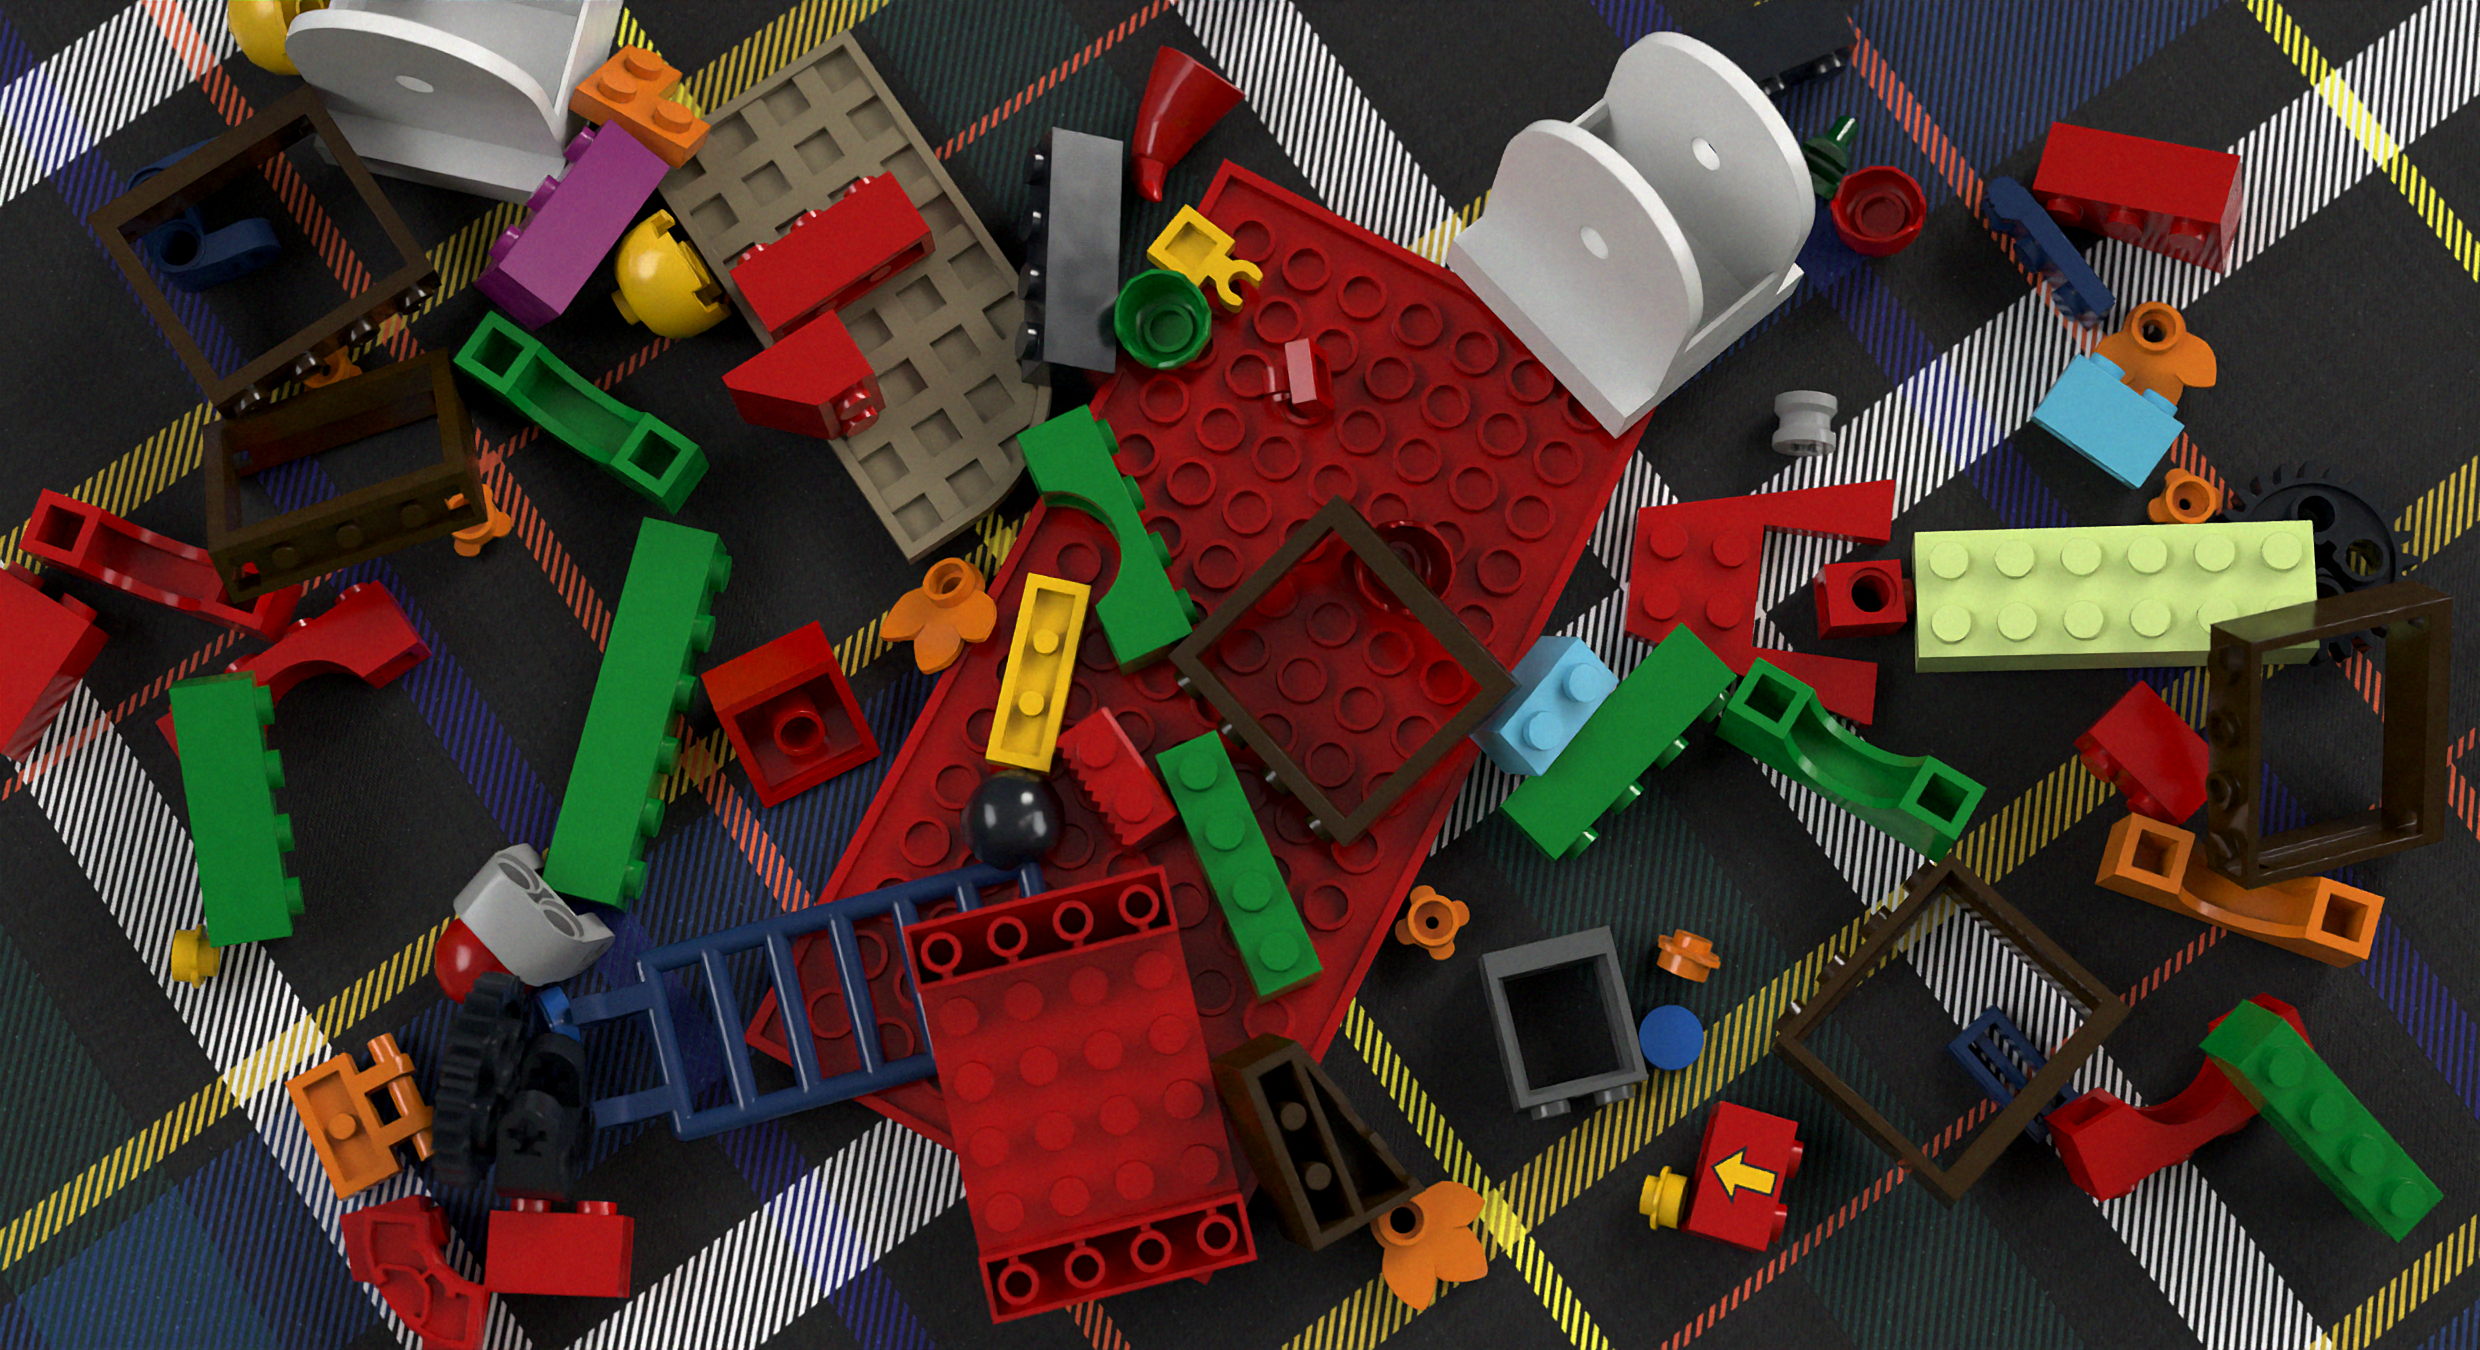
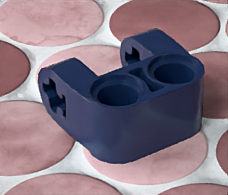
(219, 254)

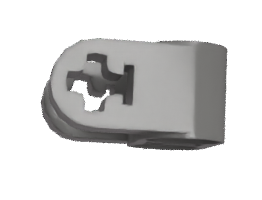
(527, 920)

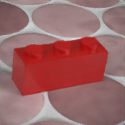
(833, 256)

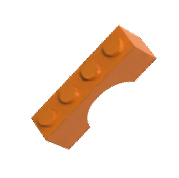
(2299, 914)

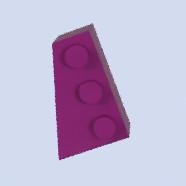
(570, 224)

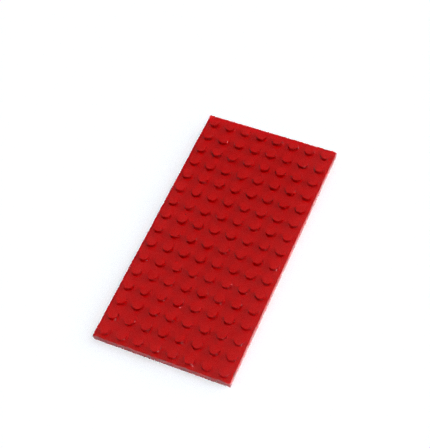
(1431, 425)

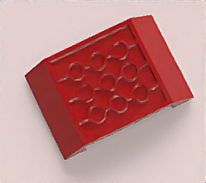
(1079, 1094)

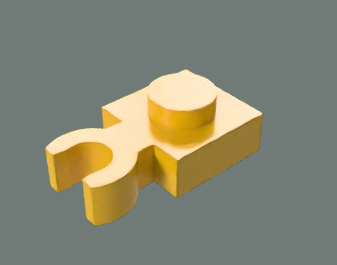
(1202, 253)

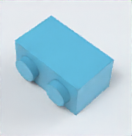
(2108, 419)
(1558, 696)

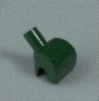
(1829, 156)

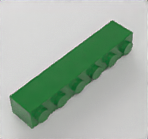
(636, 715)

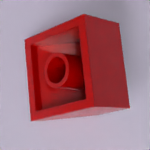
(809, 383)
(790, 714)

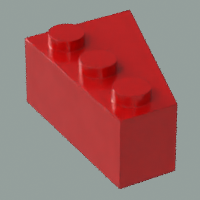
(2143, 192)

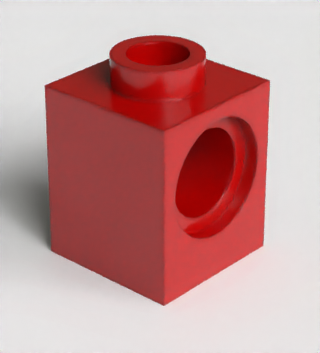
(1839, 615)

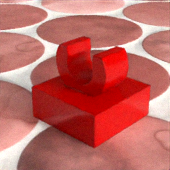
(1304, 379)

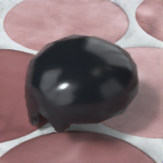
(1012, 819)

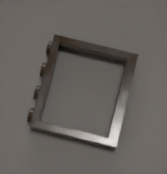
(211, 170)
(357, 523)
(1245, 729)
(2412, 734)
(2024, 940)

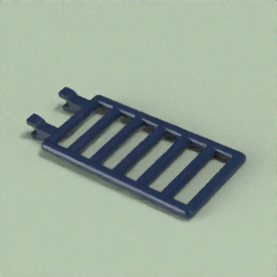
(774, 934)

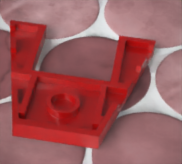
(1704, 566)

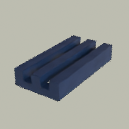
(1987, 1082)

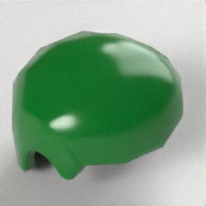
(1162, 319)

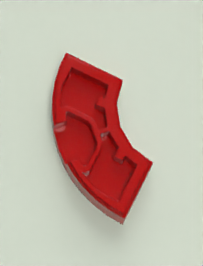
(419, 1282)

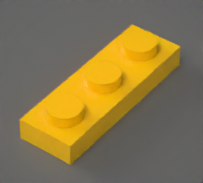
(1038, 674)

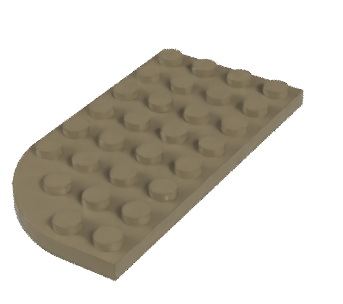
(931, 334)

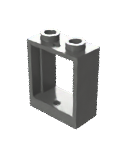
(1547, 956)

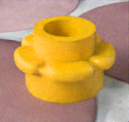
(193, 957)
(1665, 1198)

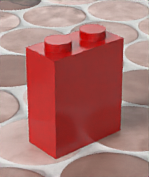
(42, 657)

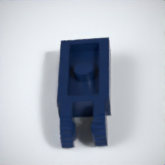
(2046, 249)

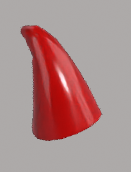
(1175, 113)

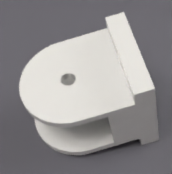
(455, 87)
(1631, 241)

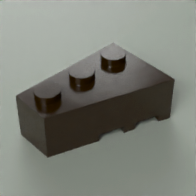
(1307, 1144)

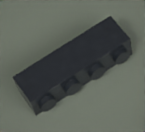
(1070, 261)

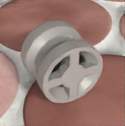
(1804, 423)

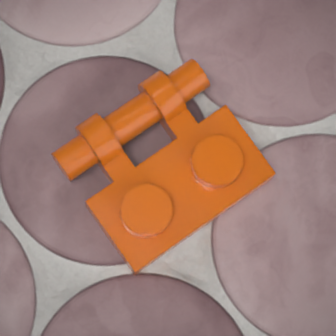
(346, 1124)

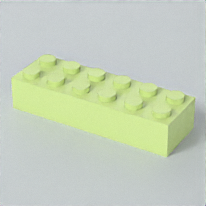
(2102, 593)

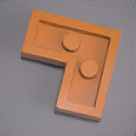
(634, 95)

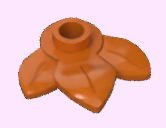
(2164, 365)
(942, 614)
(1436, 1245)

